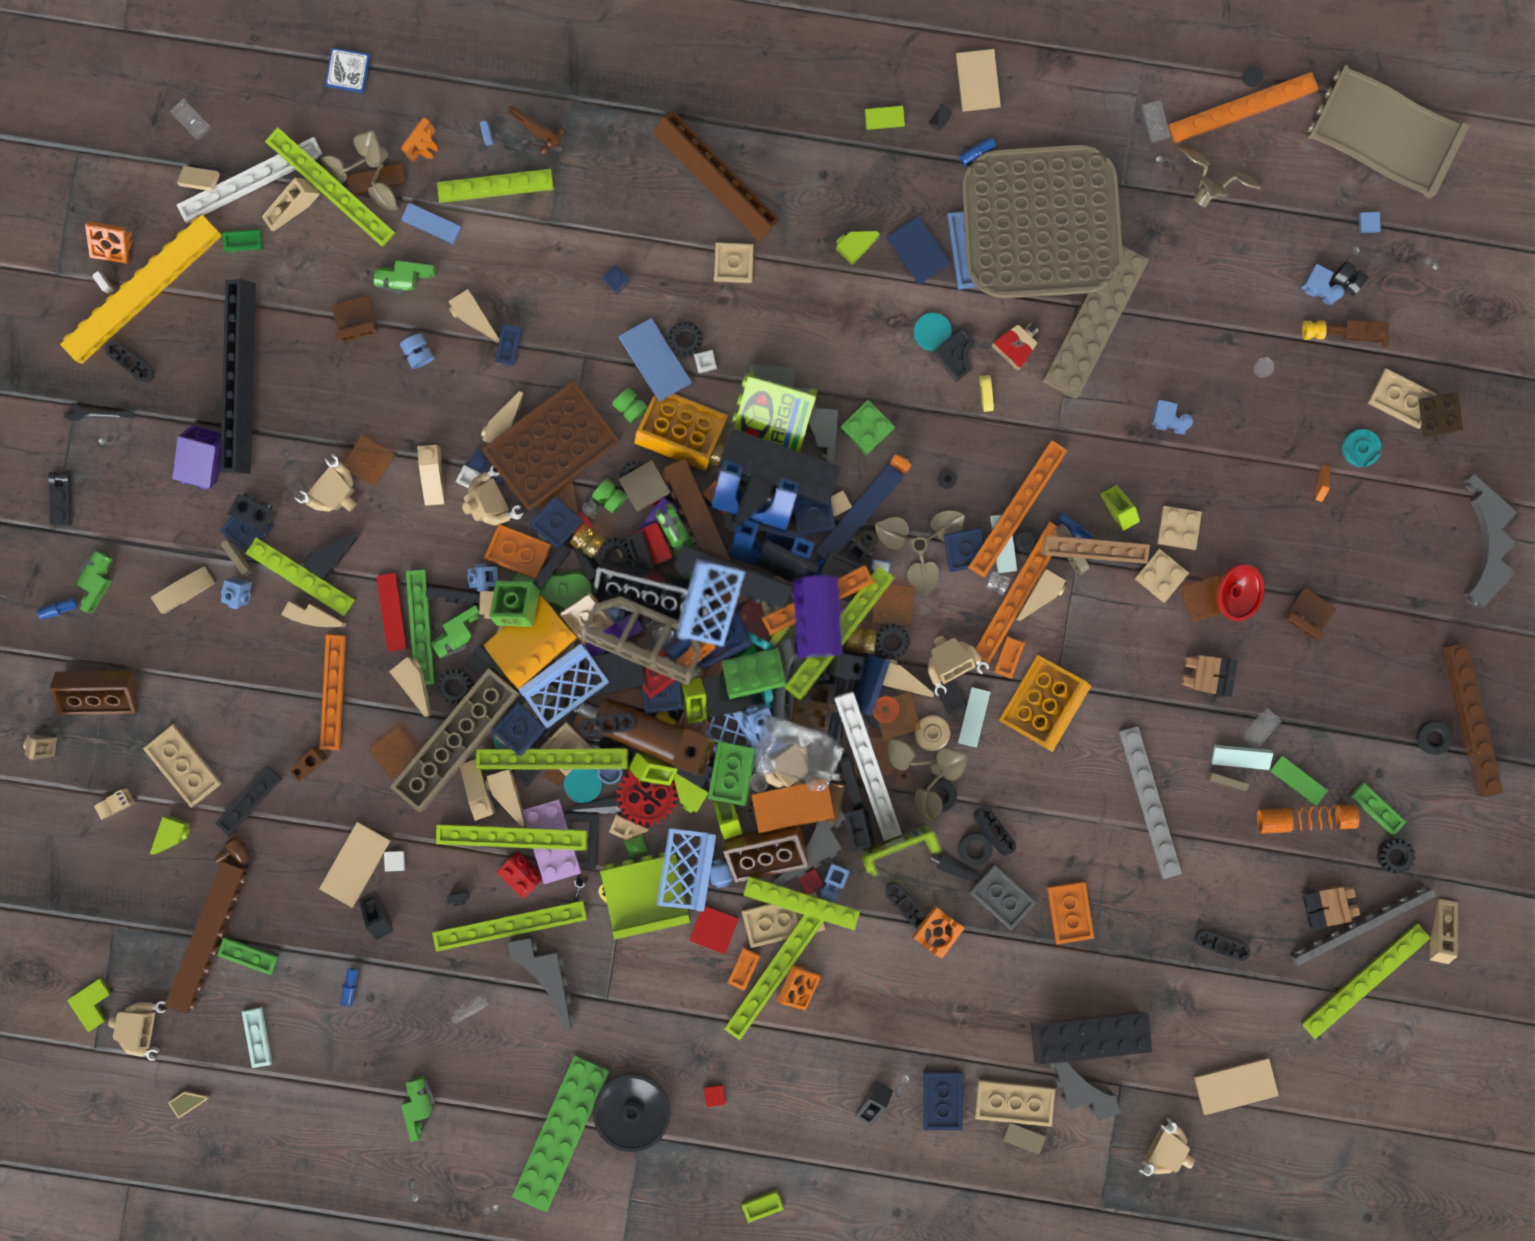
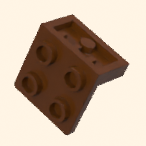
(354, 319)
(1309, 614)

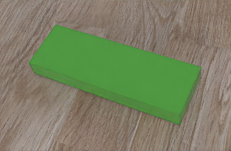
(1298, 780)
(1377, 808)
(247, 955)

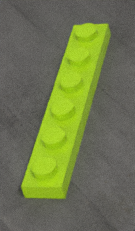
(495, 185)
(300, 576)
(801, 903)

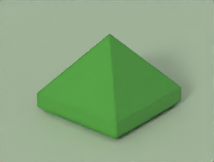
(636, 846)

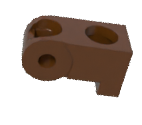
(308, 763)

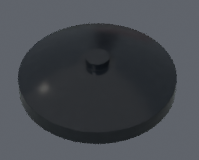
(631, 1112)

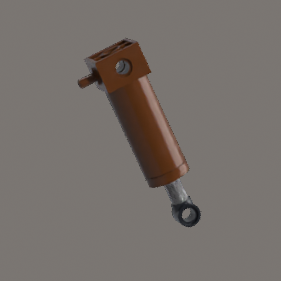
(653, 735)

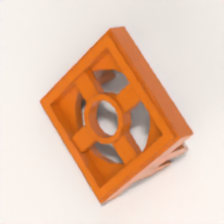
(420, 141)
(93, 240)
(935, 914)
(807, 992)

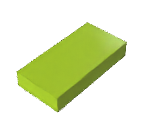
(884, 117)
(762, 1206)

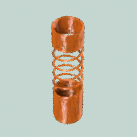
(1281, 819)

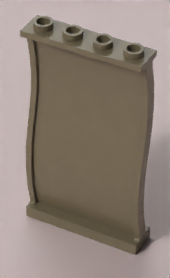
(1387, 131)

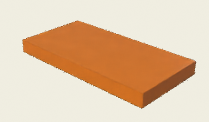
(791, 807)

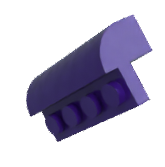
(817, 616)

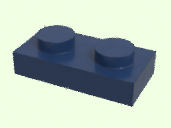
(508, 345)
(481, 464)

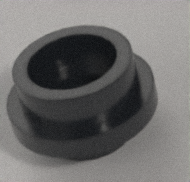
(942, 483)

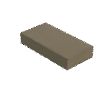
(236, 557)
(1227, 781)
(1024, 1138)

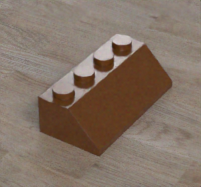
(94, 692)
(766, 853)

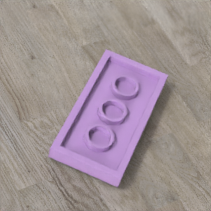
(553, 863)

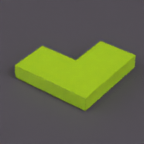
(85, 1004)

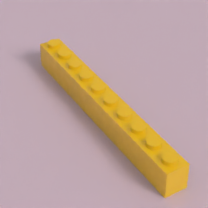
(141, 289)

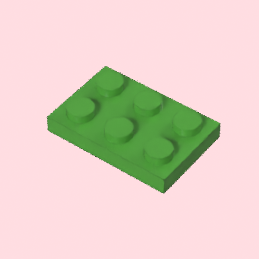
(754, 673)
(732, 773)

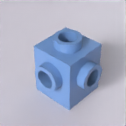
(482, 577)
(236, 592)
(754, 717)

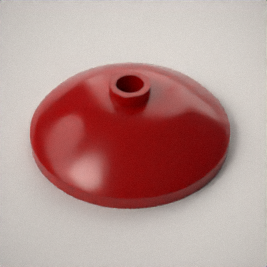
(1240, 592)

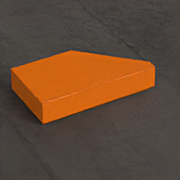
(1323, 483)

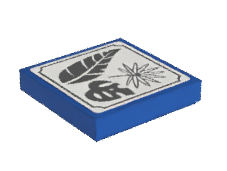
(347, 70)

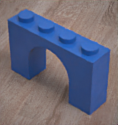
(774, 513)
(748, 548)

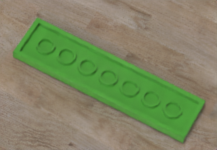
(560, 1133)

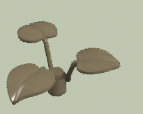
(375, 155)
(1209, 188)
(893, 533)
(948, 763)

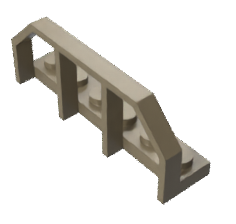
(630, 650)

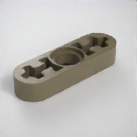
(1078, 564)

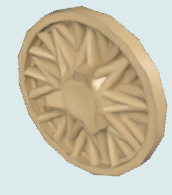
(933, 733)

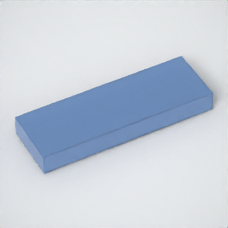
(431, 223)

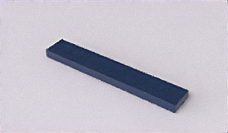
(860, 511)

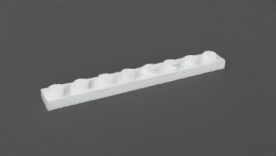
(243, 183)
(868, 765)

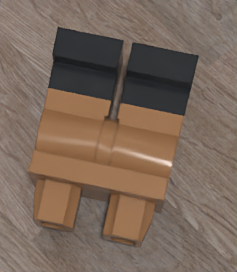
(1203, 674)
(1329, 906)

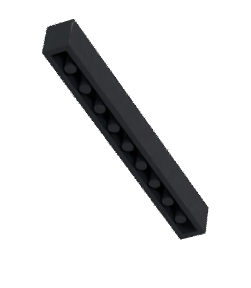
(238, 376)

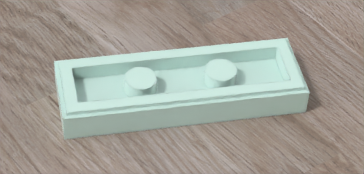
(1006, 560)
(973, 717)
(1242, 757)
(257, 1037)

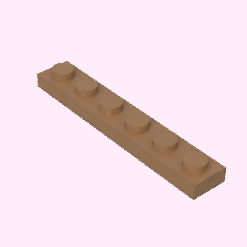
(1095, 549)

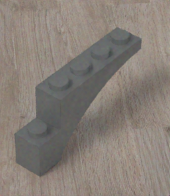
(783, 699)
(820, 846)
(548, 971)
(1080, 1092)

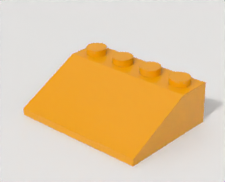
(681, 430)
(528, 650)
(1045, 703)

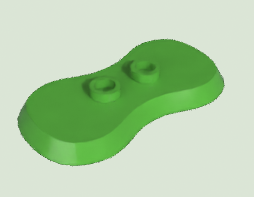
(562, 588)

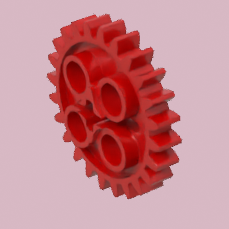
(636, 809)

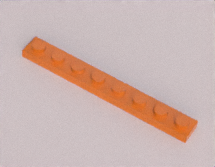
(1243, 107)
(1017, 509)
(1014, 599)

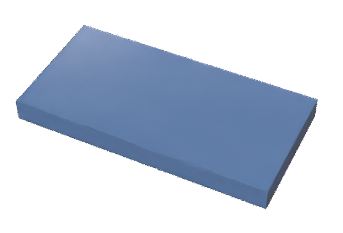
(957, 236)
(655, 359)

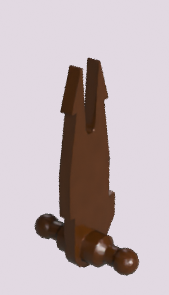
(551, 139)

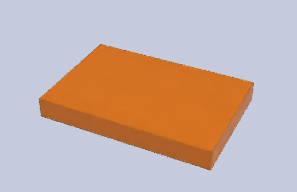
(517, 551)
(1070, 912)

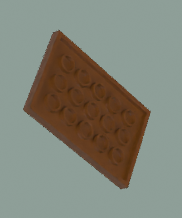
(550, 445)

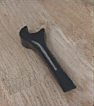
(82, 413)

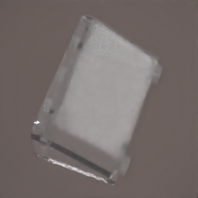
(797, 752)

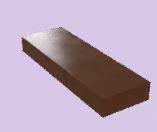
(390, 175)

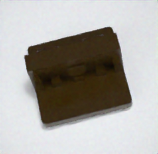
(1440, 414)
(812, 708)

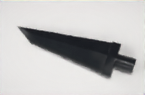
(588, 564)
(606, 805)
(954, 867)

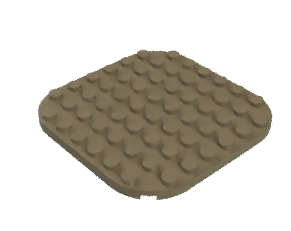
(1042, 221)

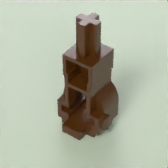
(1362, 331)

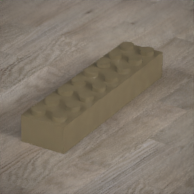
(1093, 328)
(455, 740)

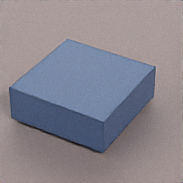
(486, 132)
(1369, 222)

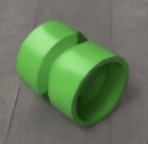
(628, 403)
(609, 495)

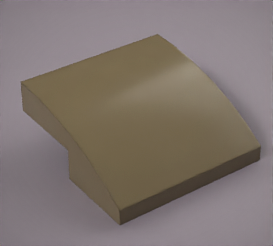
(644, 486)

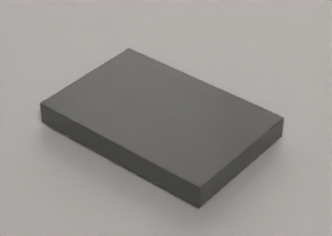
(1002, 897)

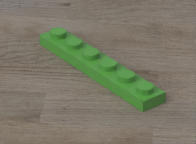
(420, 622)

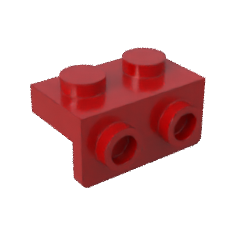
(520, 875)

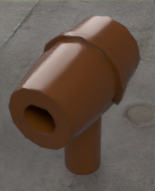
(236, 850)

